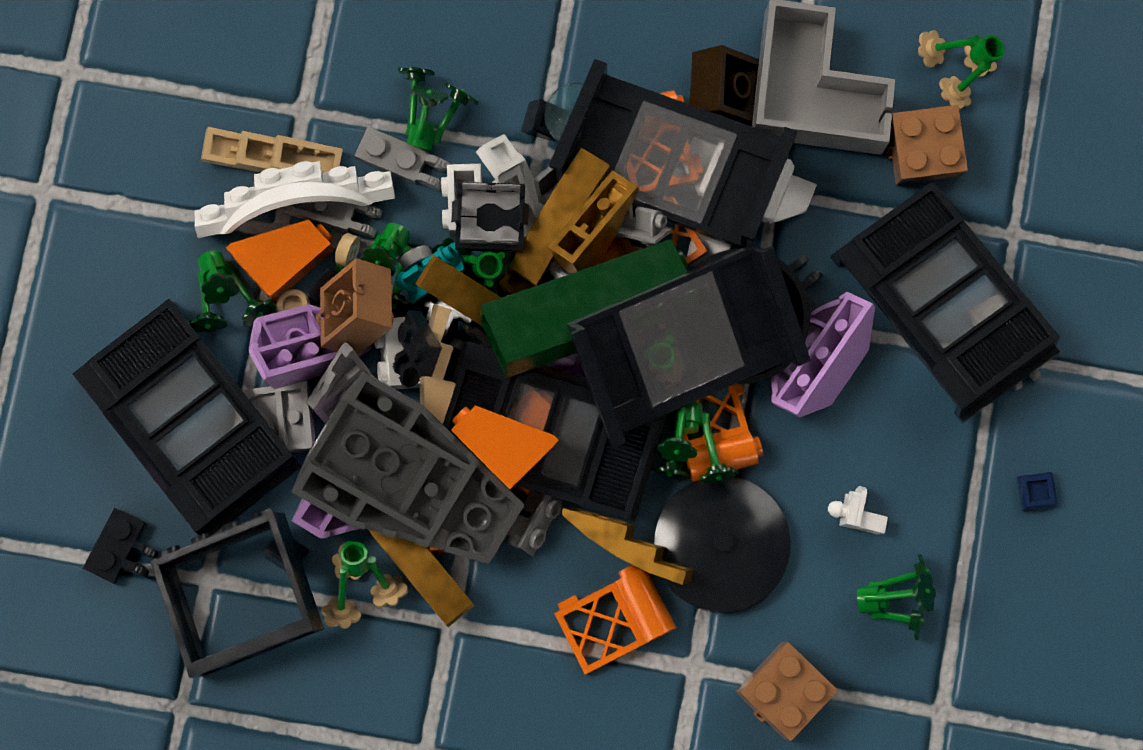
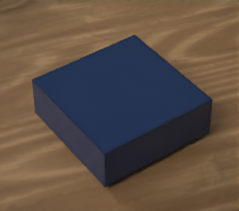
(1037, 491)

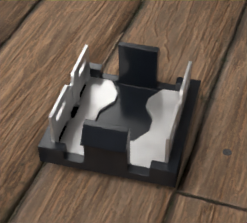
(490, 217)

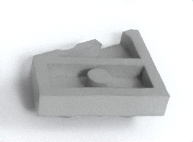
(336, 381)
(287, 413)

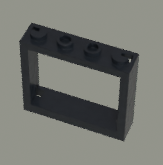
(179, 612)

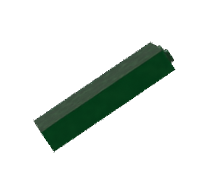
(531, 324)

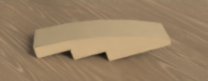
(262, 152)
(435, 390)

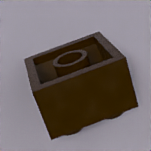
(724, 82)

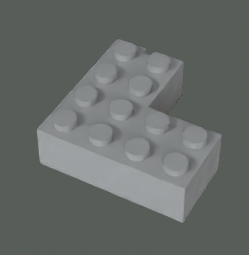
(806, 96)

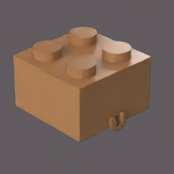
(927, 145)
(356, 306)
(786, 691)

